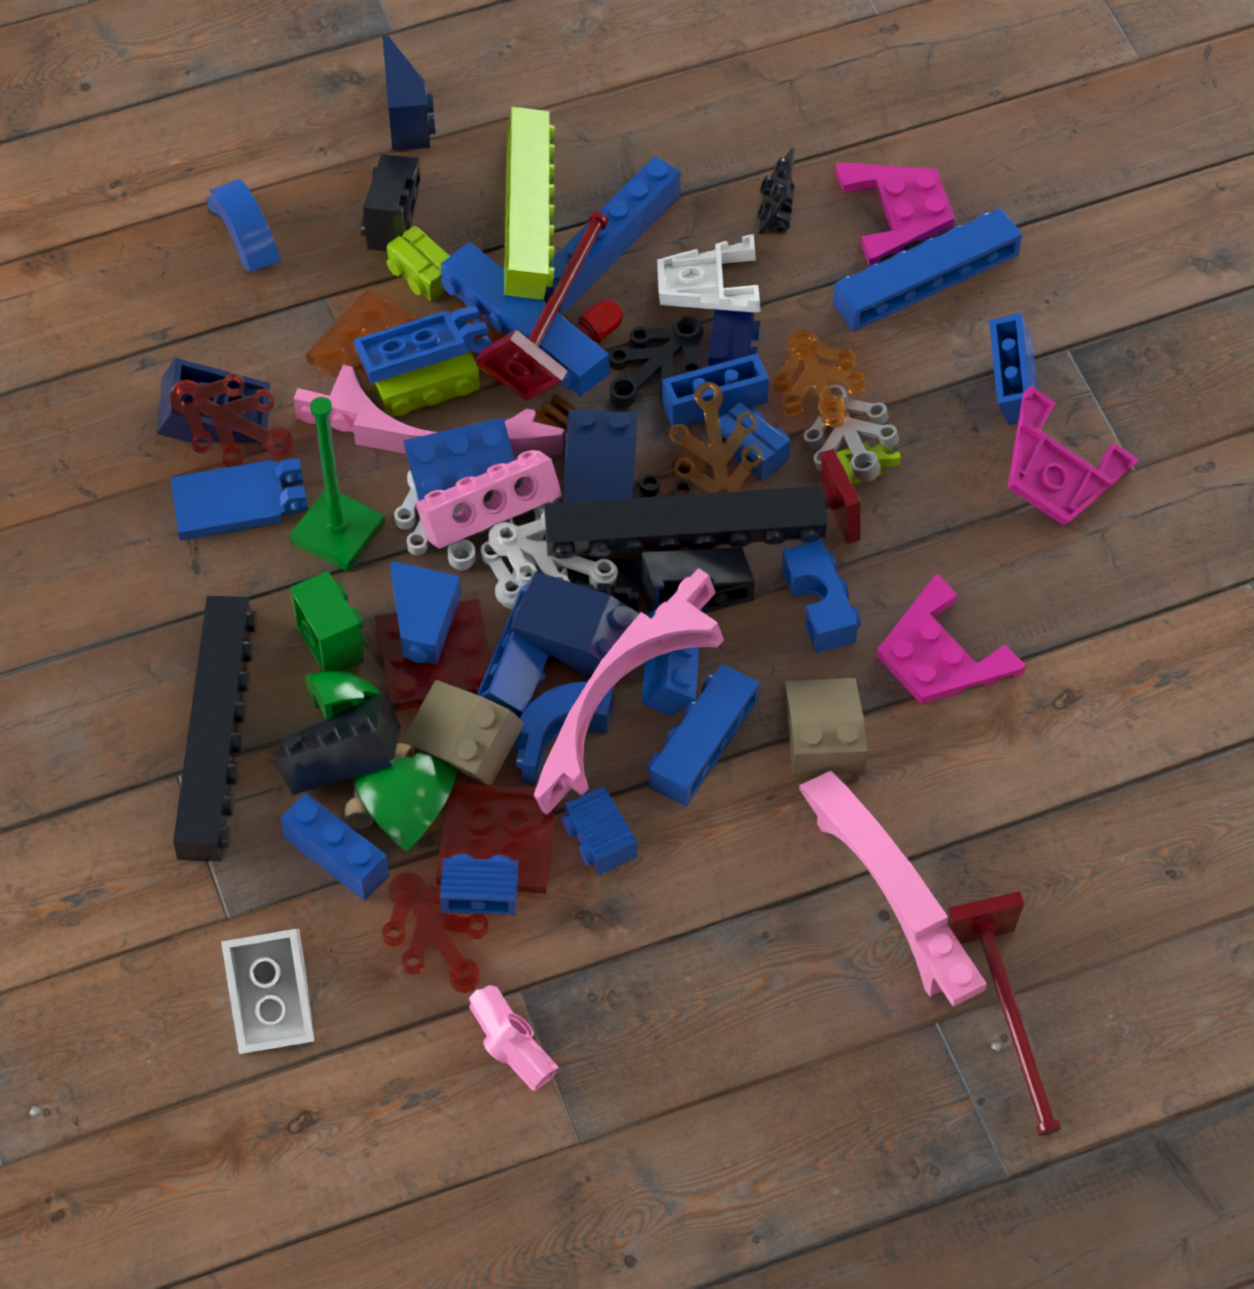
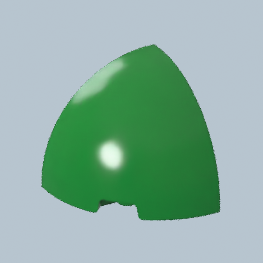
(338, 691)
(407, 795)

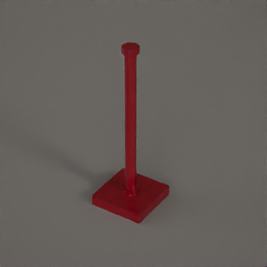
(519, 360)
(839, 497)
(982, 922)

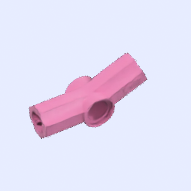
(511, 1038)

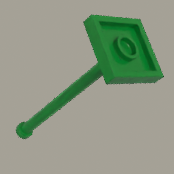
(335, 524)

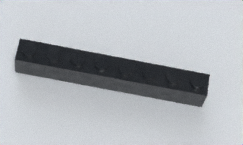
(685, 521)
(214, 729)

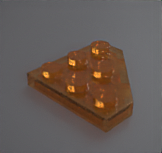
(363, 318)

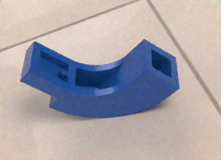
(245, 223)
(544, 721)

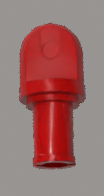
(600, 320)

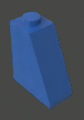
(424, 609)

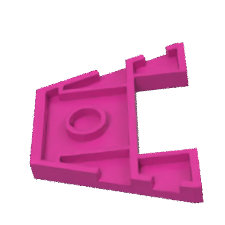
(911, 202)
(1052, 474)
(929, 658)

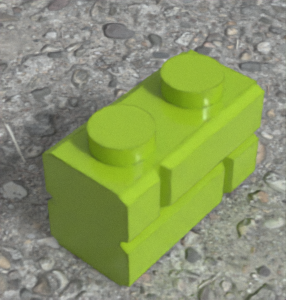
(418, 261)

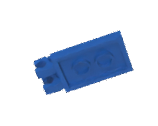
(421, 343)
(237, 497)

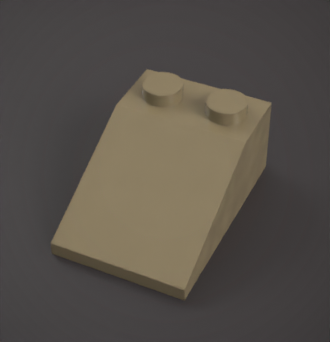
(825, 727)
(464, 731)

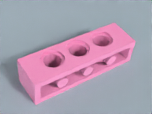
(538, 488)

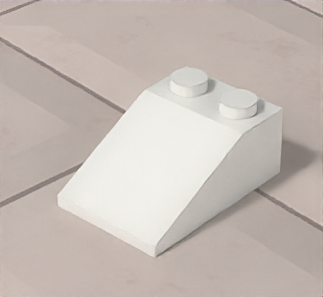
(268, 990)

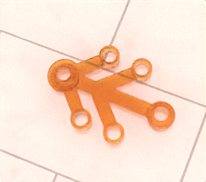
(806, 347)
(717, 454)

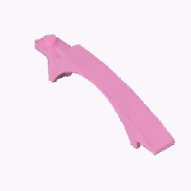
(376, 429)
(674, 627)
(935, 948)

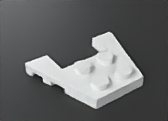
(698, 279)

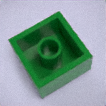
(328, 623)

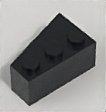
(390, 200)
(726, 567)
(340, 746)

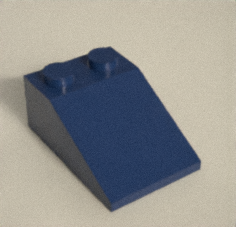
(406, 101)
(175, 424)
(599, 455)
(570, 621)

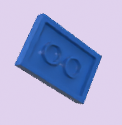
(457, 453)

